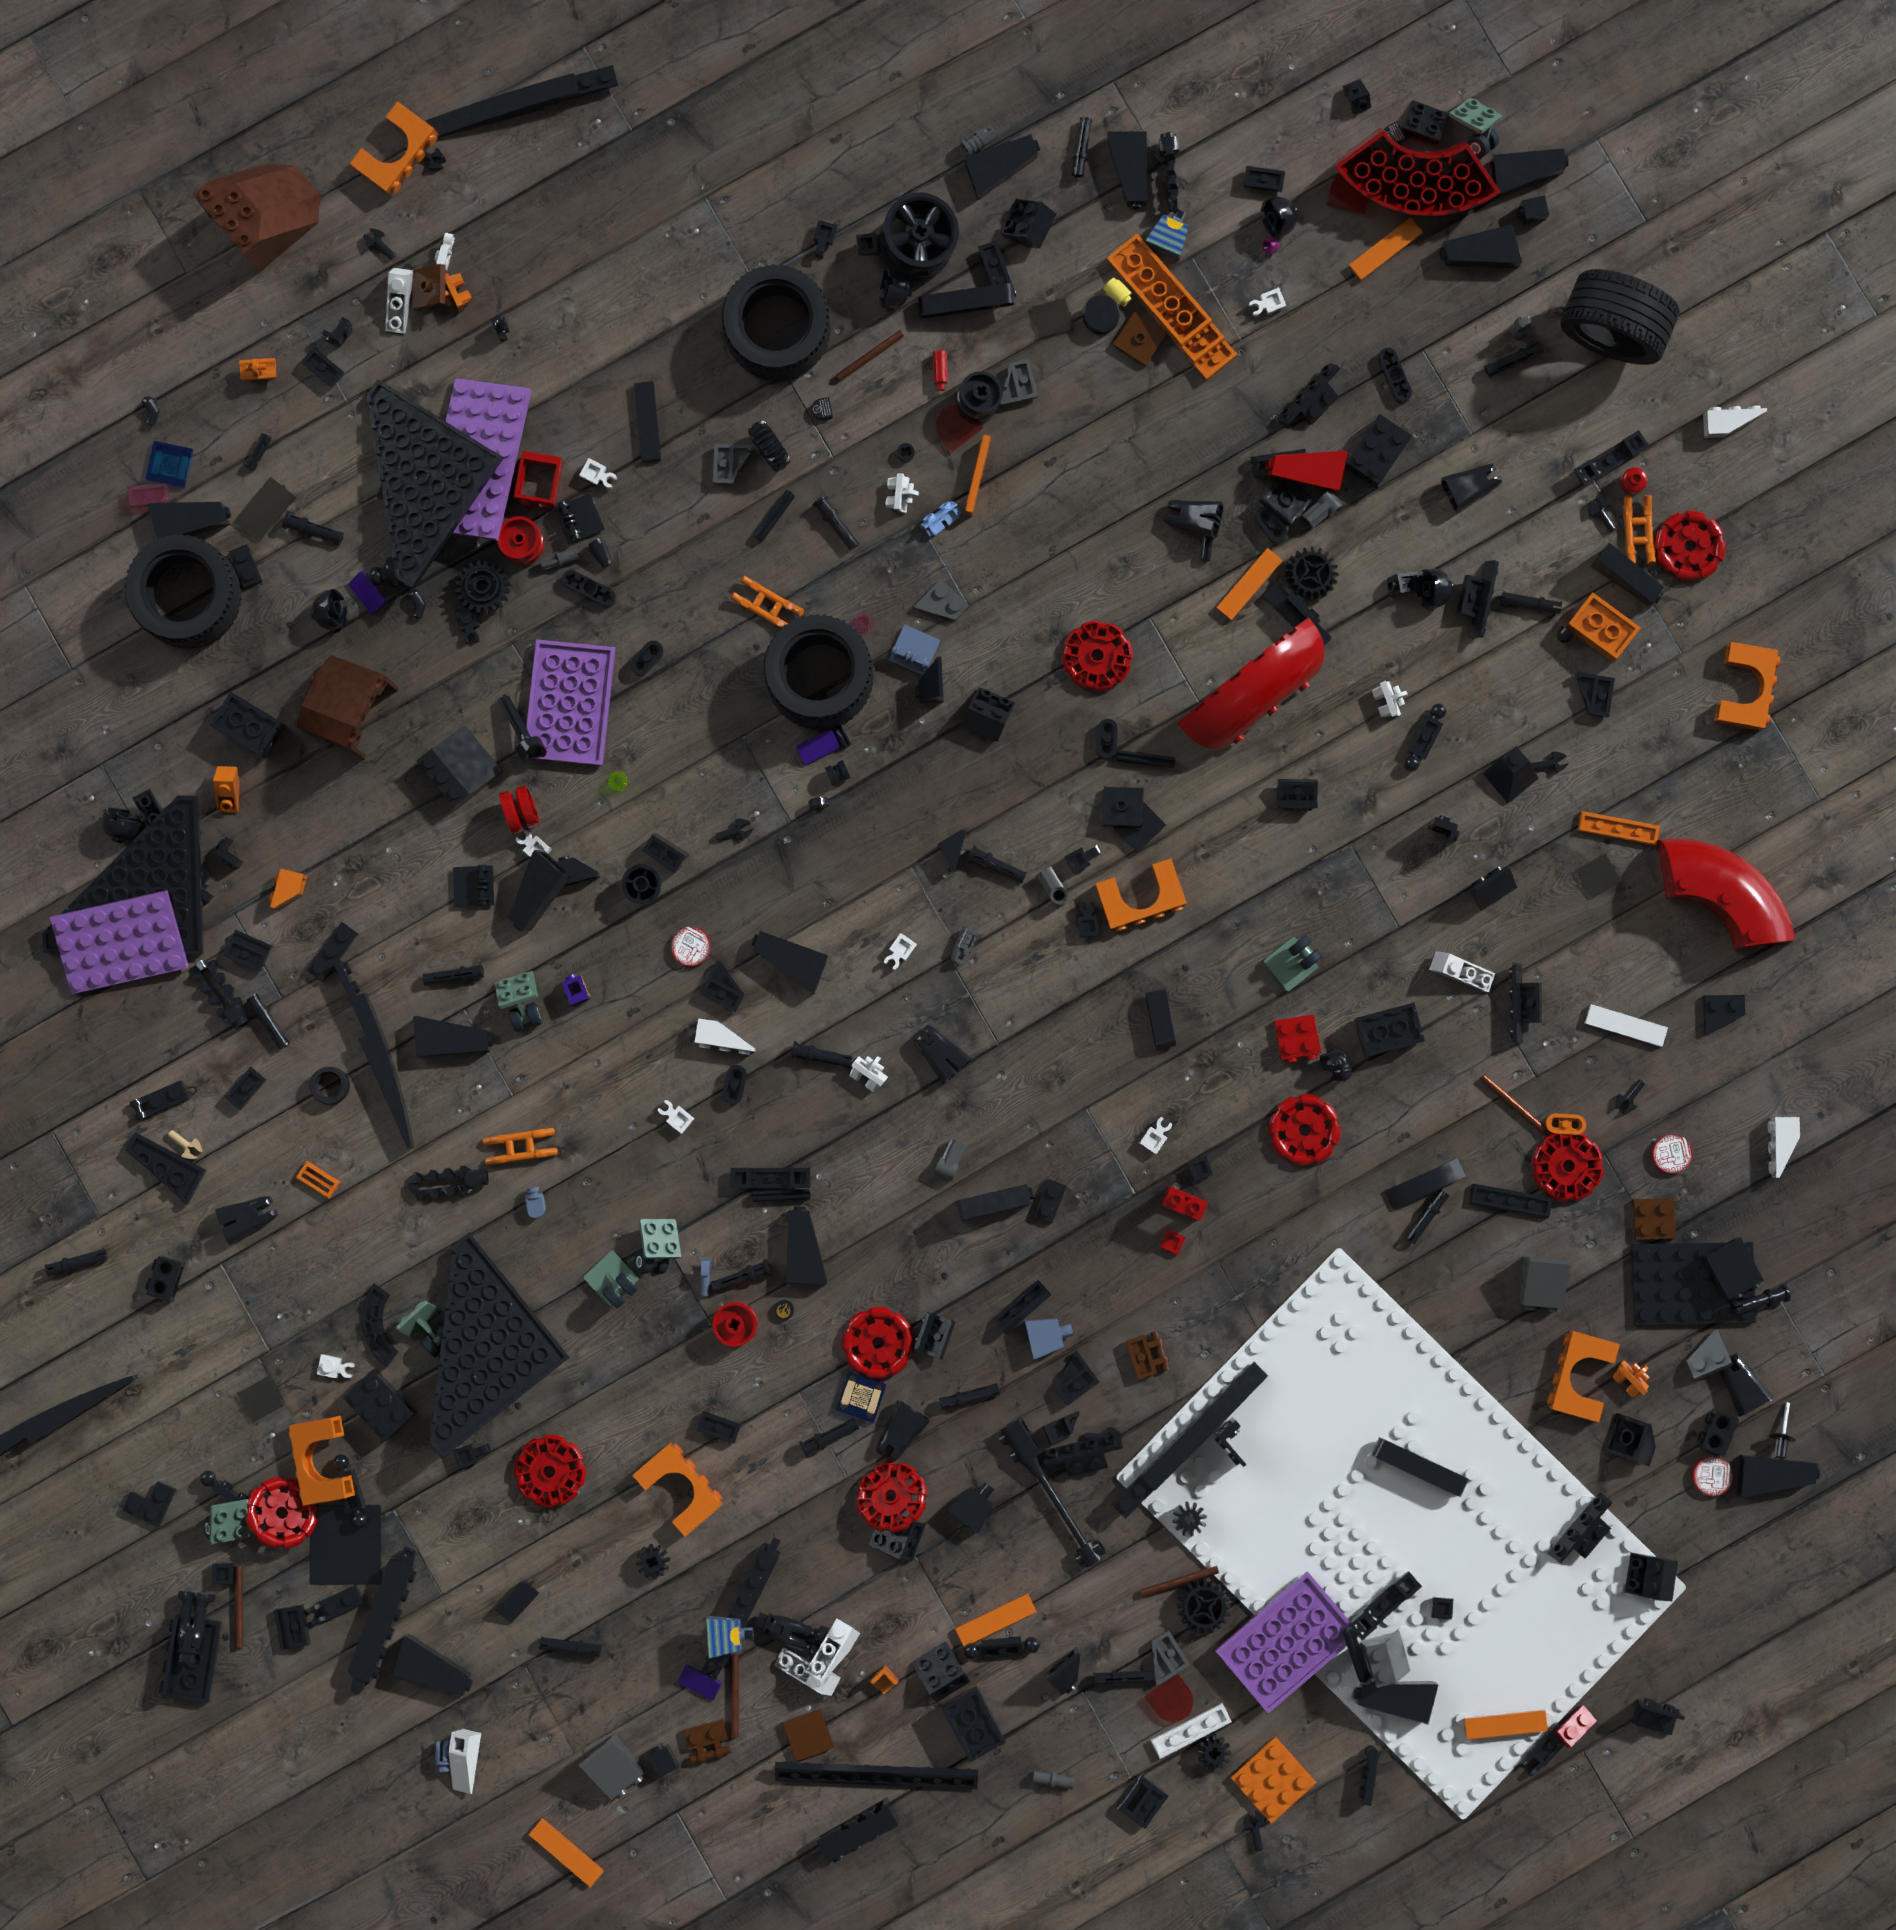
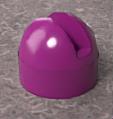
(1270, 245)

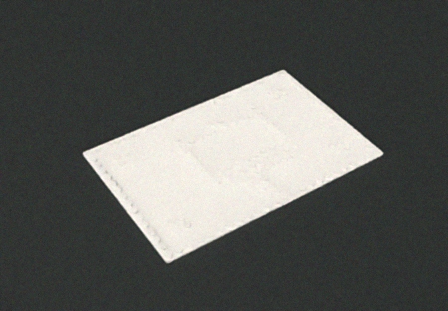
(1316, 1501)

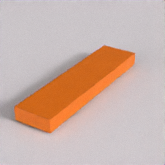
(1385, 249)
(977, 475)
(1249, 584)
(1618, 828)
(996, 1619)
(1505, 1724)
(566, 1852)

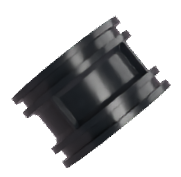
(935, 211)

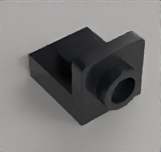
(1403, 583)

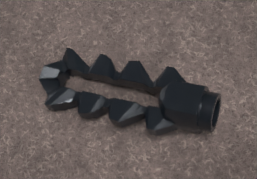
(1169, 150)
(233, 1013)
(471, 1179)

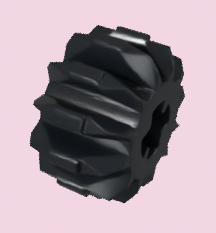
(1195, 1514)
(657, 1567)
(1218, 1756)

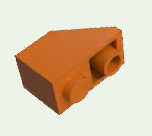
(226, 789)
(288, 888)

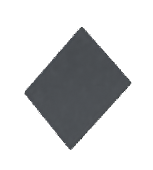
(343, 1552)

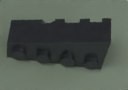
(858, 1830)

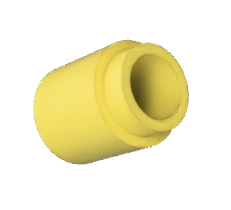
(1118, 292)

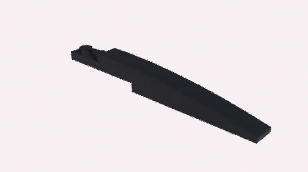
(523, 101)
(377, 1051)
(57, 1416)
(1189, 1440)

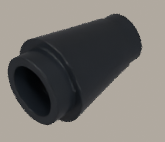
(600, 551)

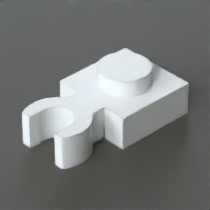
(444, 255)
(1270, 301)
(595, 473)
(532, 844)
(901, 948)
(677, 1118)
(1154, 1138)
(331, 1367)

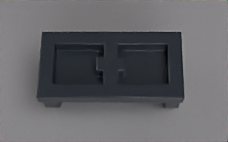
(665, 852)

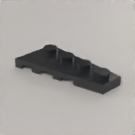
(171, 1169)

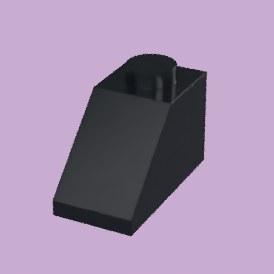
(579, 871)

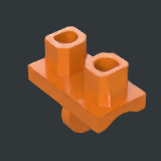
(460, 299)
(257, 369)
(1638, 1385)

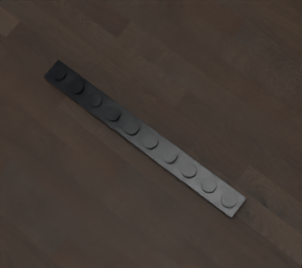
(876, 1775)

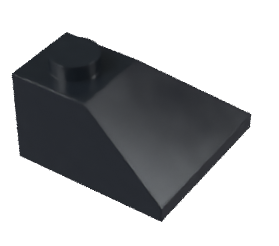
(931, 684)
(1511, 774)
(1631, 1440)
(1065, 1672)

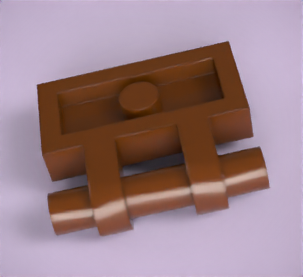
(1141, 1356)
(704, 1735)

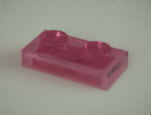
(145, 494)

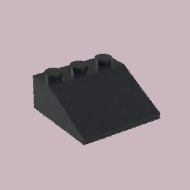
(459, 767)

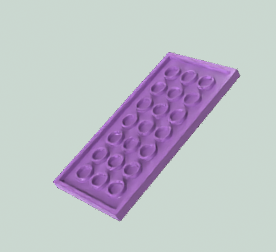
(496, 419)

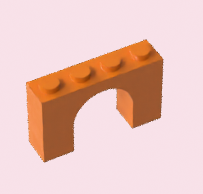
(391, 175)
(1763, 664)
(1120, 914)
(1576, 1348)
(671, 1461)
(313, 1486)

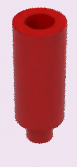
(940, 373)

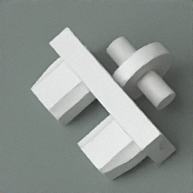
(903, 494)
(1391, 707)
(871, 1069)

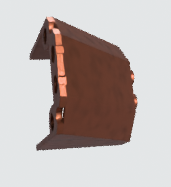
(262, 209)
(340, 702)

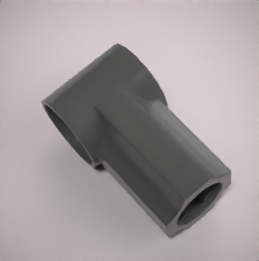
(1325, 507)
(1052, 885)
(949, 1162)

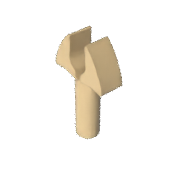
(185, 1144)

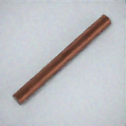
(869, 355)
(1513, 1103)
(238, 1575)
(1179, 1581)
(734, 1680)

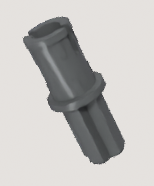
(558, 559)

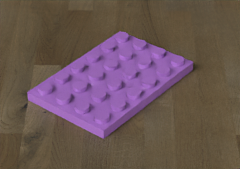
(571, 700)
(119, 942)
(1286, 1642)

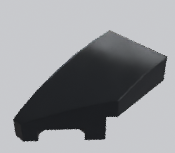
(1060, 1428)

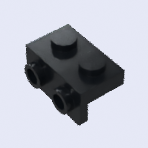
(1297, 794)
(1445, 827)
(934, 1335)

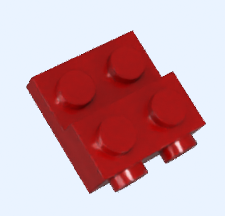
(1297, 1038)

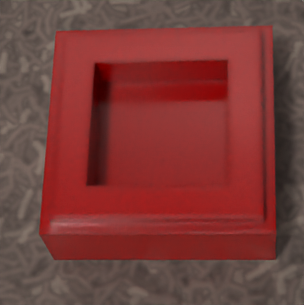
(1172, 1242)

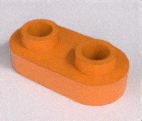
(1565, 1124)

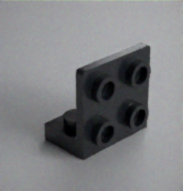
(1230, 1430)
(899, 1544)
(940, 1672)
(1656, 1717)

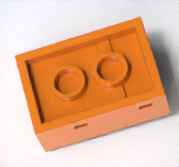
(1603, 628)

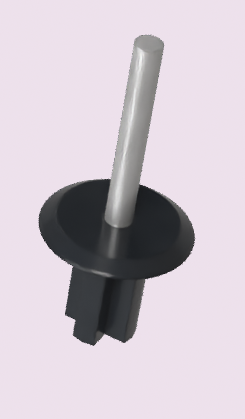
(1782, 1438)

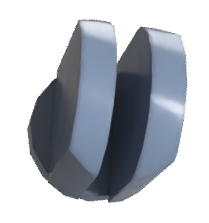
(535, 1202)
(442, 1755)

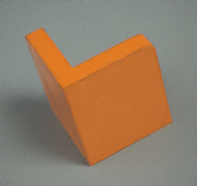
(884, 1679)

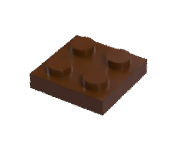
(1654, 1218)

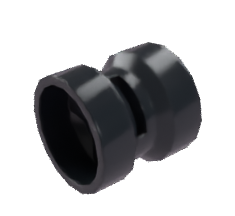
(837, 772)

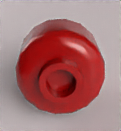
(1633, 481)

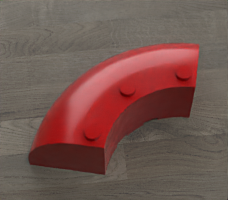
(1416, 180)
(1257, 689)
(1728, 889)

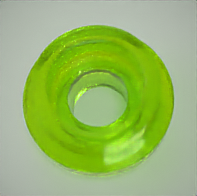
(611, 781)

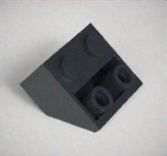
(1028, 223)
(988, 714)
(1493, 888)
(1651, 1577)

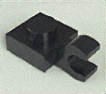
(824, 235)
(501, 326)
(1079, 859)
(469, 1455)

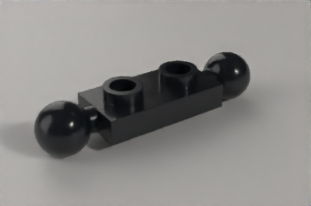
(1425, 737)
(223, 1488)
(356, 1502)
(1001, 1647)

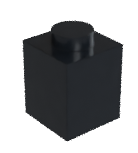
(1533, 210)
(663, 1759)

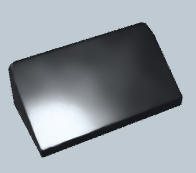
(517, 1601)

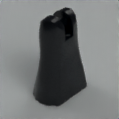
(1469, 485)
(1196, 516)
(941, 1054)
(244, 1218)
(1744, 1387)
(901, 1430)

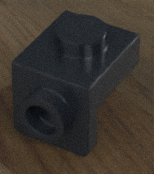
(1357, 96)
(341, 332)
(229, 859)

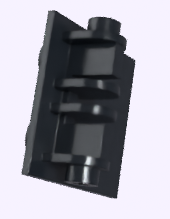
(1425, 121)
(579, 518)
(473, 886)

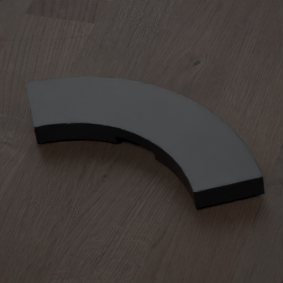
(373, 1325)

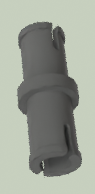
(1053, 1779)

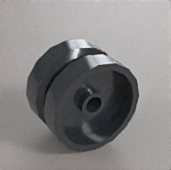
(979, 397)

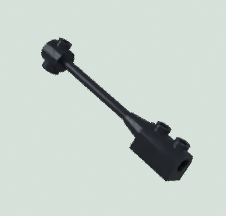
(1025, 1450)

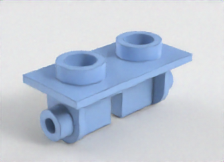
(946, 513)

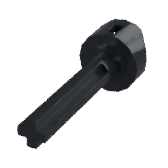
(529, 746)

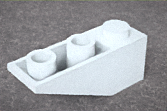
(398, 299)
(1721, 423)
(1462, 971)
(716, 1034)
(1784, 1137)
(832, 1650)
(796, 1667)
(463, 1759)

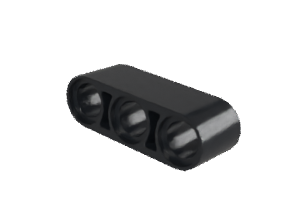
(1160, 1019)

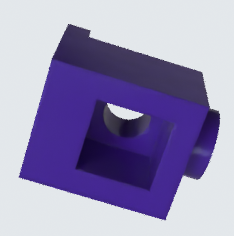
(582, 995)

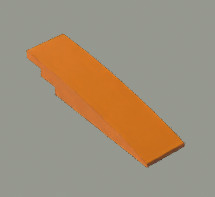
(1172, 307)

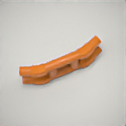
(1646, 520)
(762, 593)
(528, 1137)

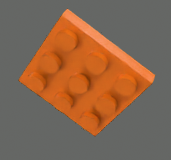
(1273, 1779)

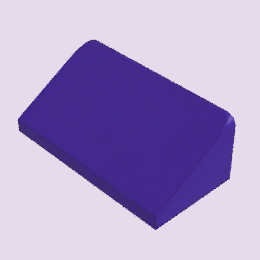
(367, 593)
(818, 746)
(698, 1682)

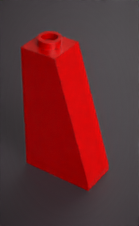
(1312, 469)

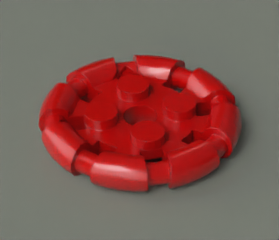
(1698, 537)
(1093, 667)
(1316, 1133)
(1562, 1177)
(865, 1346)
(558, 1462)
(899, 1505)
(276, 1525)

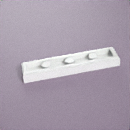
(1626, 1025)
(1191, 1730)

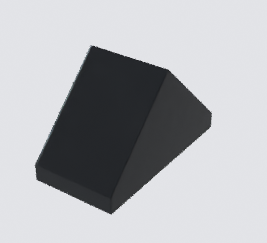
(952, 847)

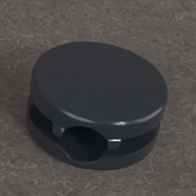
(1101, 315)

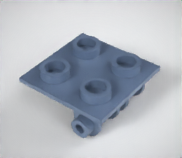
(914, 650)

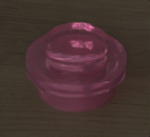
(863, 622)

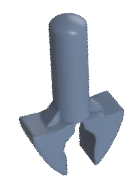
(705, 1273)

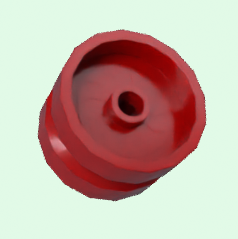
(532, 542)
(521, 809)
(723, 1324)

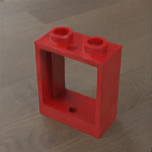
(543, 460)
(1175, 1200)

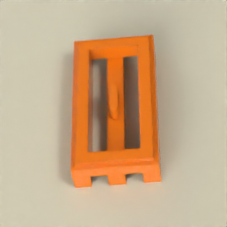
(332, 1188)

